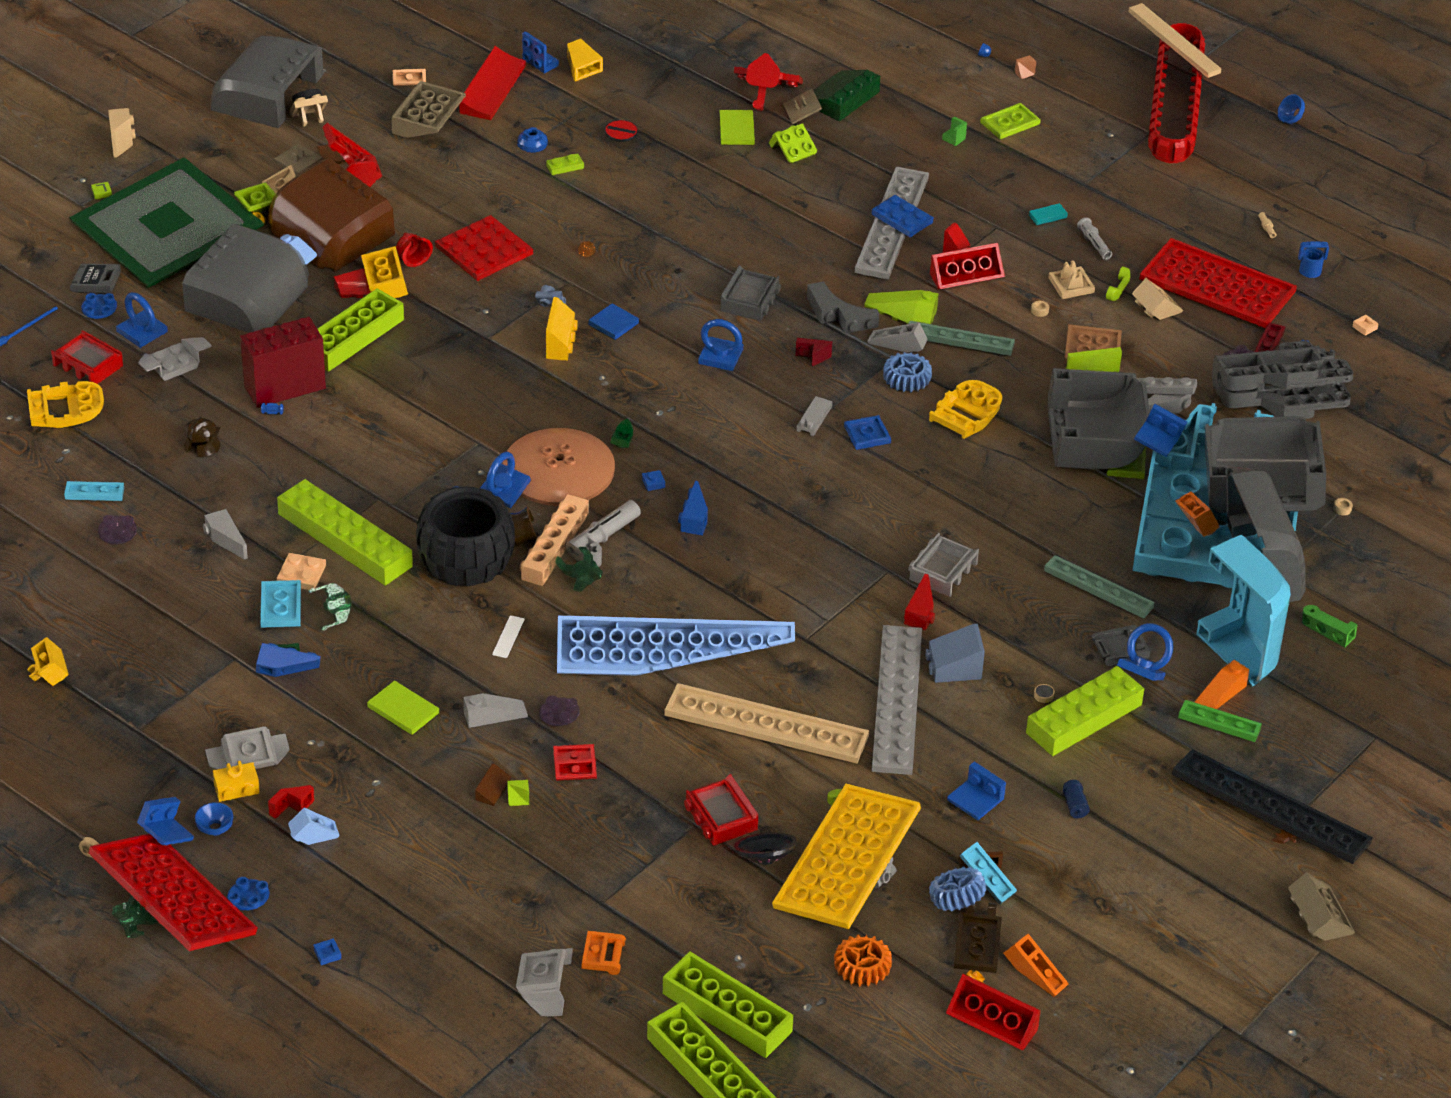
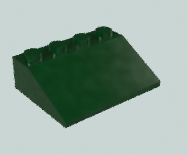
(847, 92)

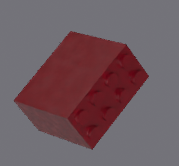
(283, 361)

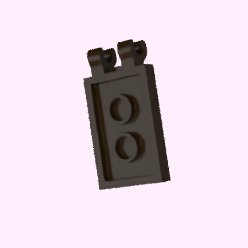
(978, 940)

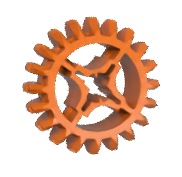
(863, 960)

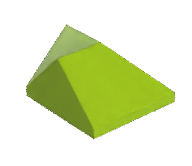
(256, 197)

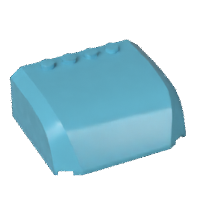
(1257, 612)

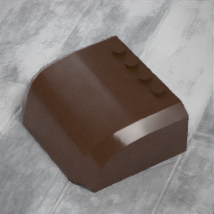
(331, 214)

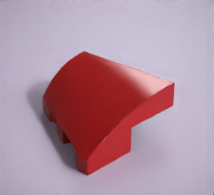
(352, 284)

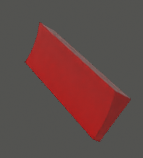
(491, 84)

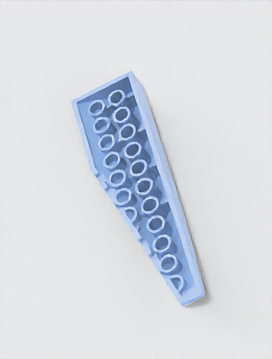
(657, 644)

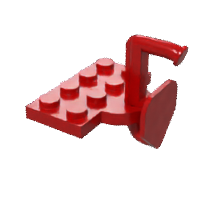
(765, 74)
(360, 161)

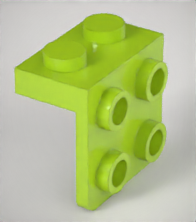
(794, 143)

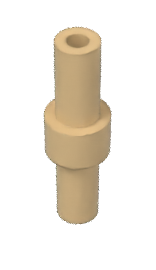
(1267, 225)

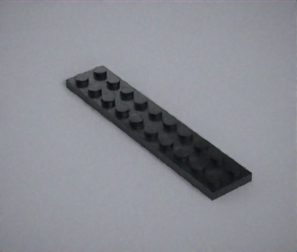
(1272, 806)

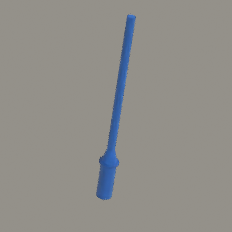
(3, 339)

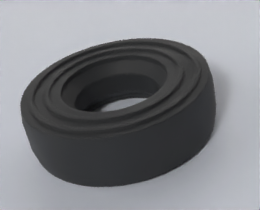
(307, 94)

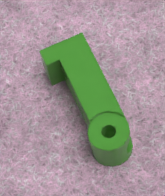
(1328, 625)

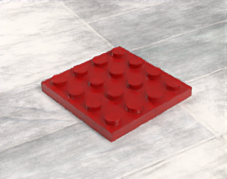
(484, 247)

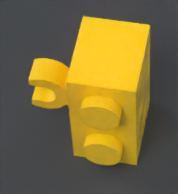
(48, 662)
(236, 781)

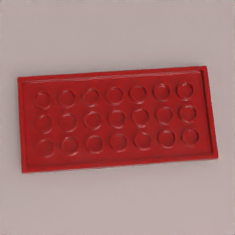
(1218, 282)
(173, 891)

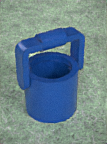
(1312, 258)

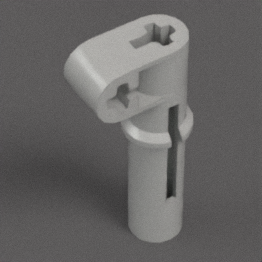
(601, 530)

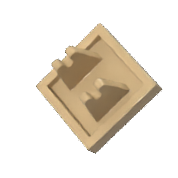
(304, 106)
(1071, 281)

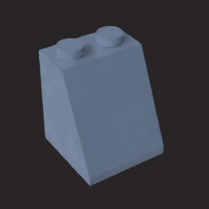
(957, 655)

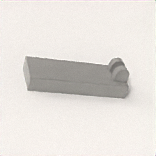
(814, 415)

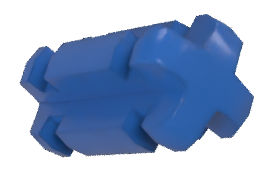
(272, 408)

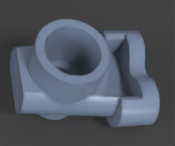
(546, 296)

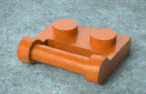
(596, 950)

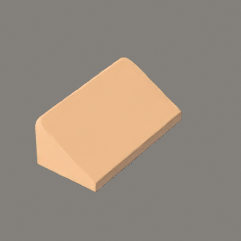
(408, 77)

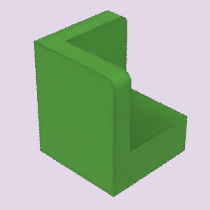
(956, 133)

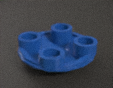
(99, 305)
(248, 893)

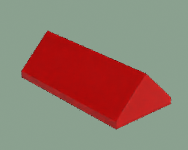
(966, 266)
(994, 1012)

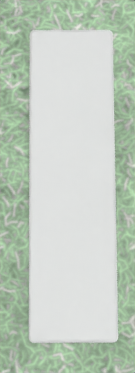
(508, 636)

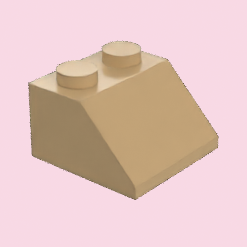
(121, 130)
(1155, 300)

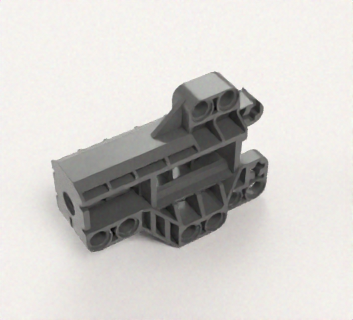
(1301, 376)

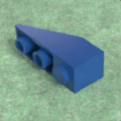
(694, 513)
(281, 661)

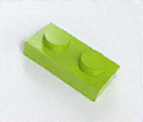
(565, 164)

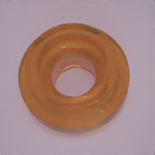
(586, 249)

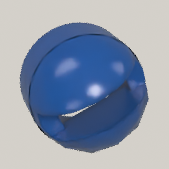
(984, 51)

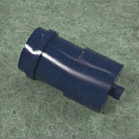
(1076, 800)

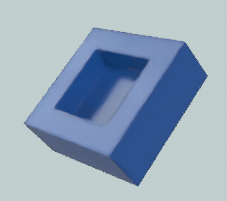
(653, 480)
(327, 951)

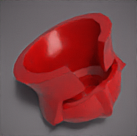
(414, 249)

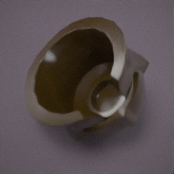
(203, 431)
(523, 526)

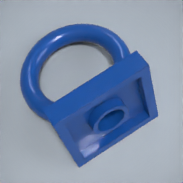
(140, 327)
(720, 352)
(505, 480)
(1144, 666)

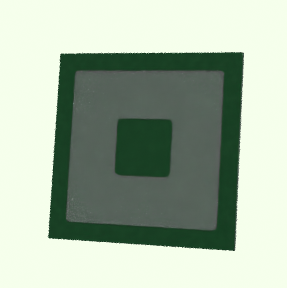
(163, 221)

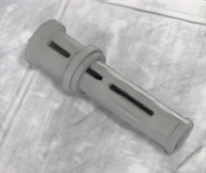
(1091, 233)

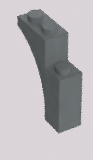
(831, 308)

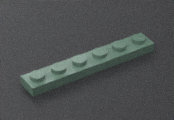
(968, 339)
(1099, 586)

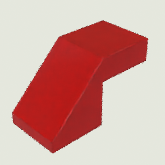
(292, 797)

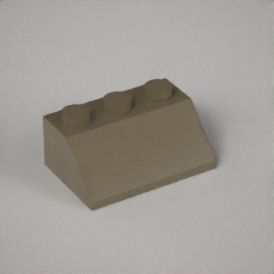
(1320, 908)

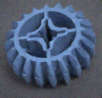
(907, 372)
(957, 888)

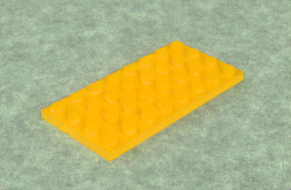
(846, 856)

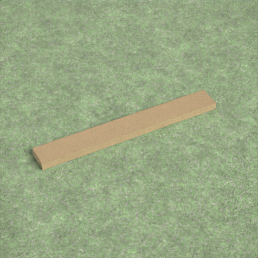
(1175, 40)

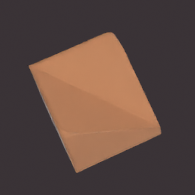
(1025, 67)

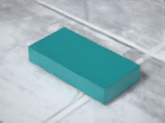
(1048, 214)

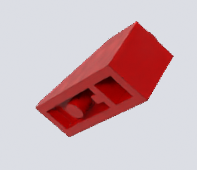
(920, 608)

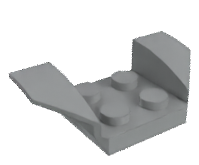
(176, 358)
(249, 746)
(541, 978)

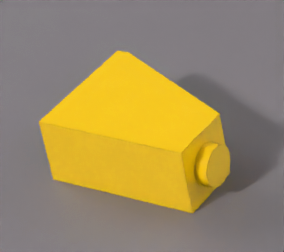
(583, 60)

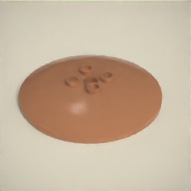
(583, 471)

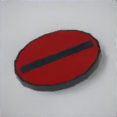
(621, 130)

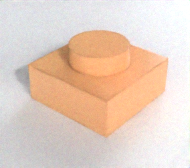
(1365, 325)

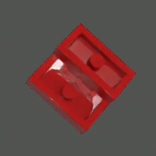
(574, 762)

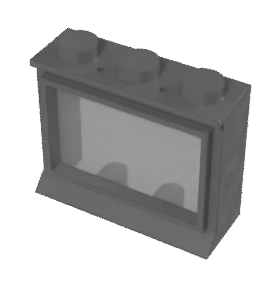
(749, 294)

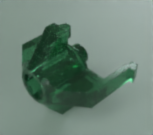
(583, 571)
(337, 602)
(132, 914)

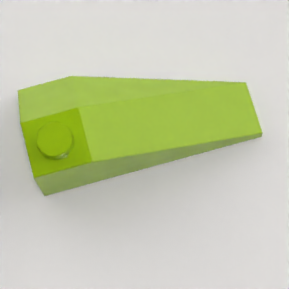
(905, 305)

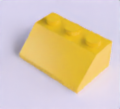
(385, 272)
(560, 331)

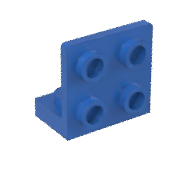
(536, 53)
(1161, 430)
(979, 792)
(159, 821)

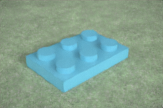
(280, 603)

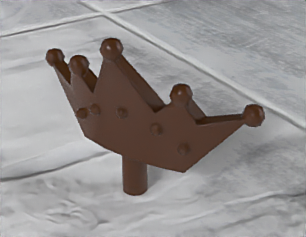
(1284, 837)

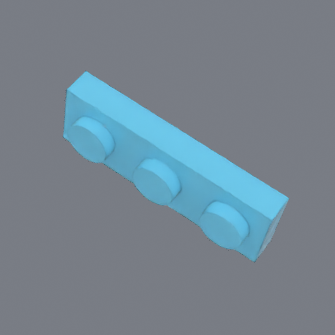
(94, 491)
(995, 880)

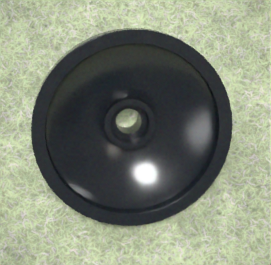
(765, 847)

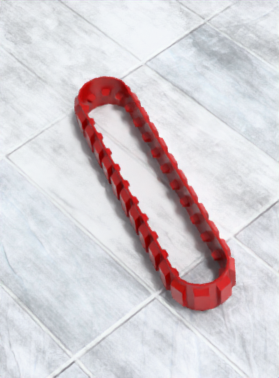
(1164, 148)

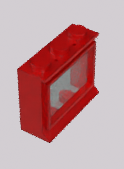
(88, 357)
(722, 810)

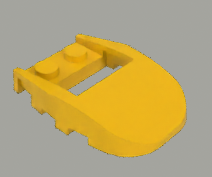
(973, 398)
(83, 399)

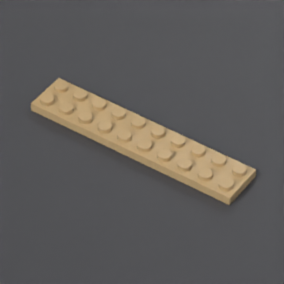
(767, 723)

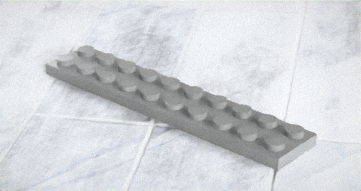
(883, 240)
(897, 700)

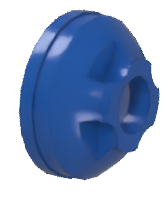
(1287, 108)
(532, 140)
(214, 813)

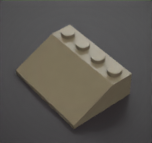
(425, 110)

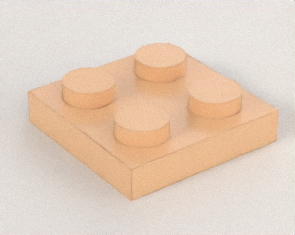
(302, 568)

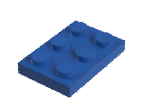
(902, 215)

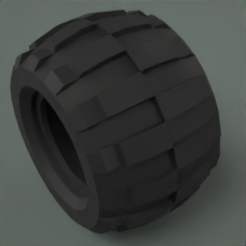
(465, 536)

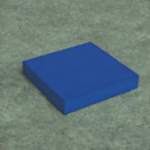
(613, 321)
(867, 432)

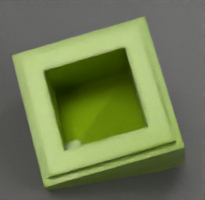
(518, 792)

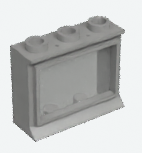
(944, 563)

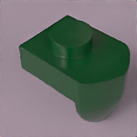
(623, 434)

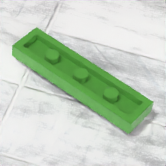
(1220, 720)

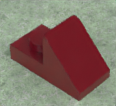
(816, 349)

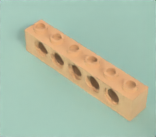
(552, 542)

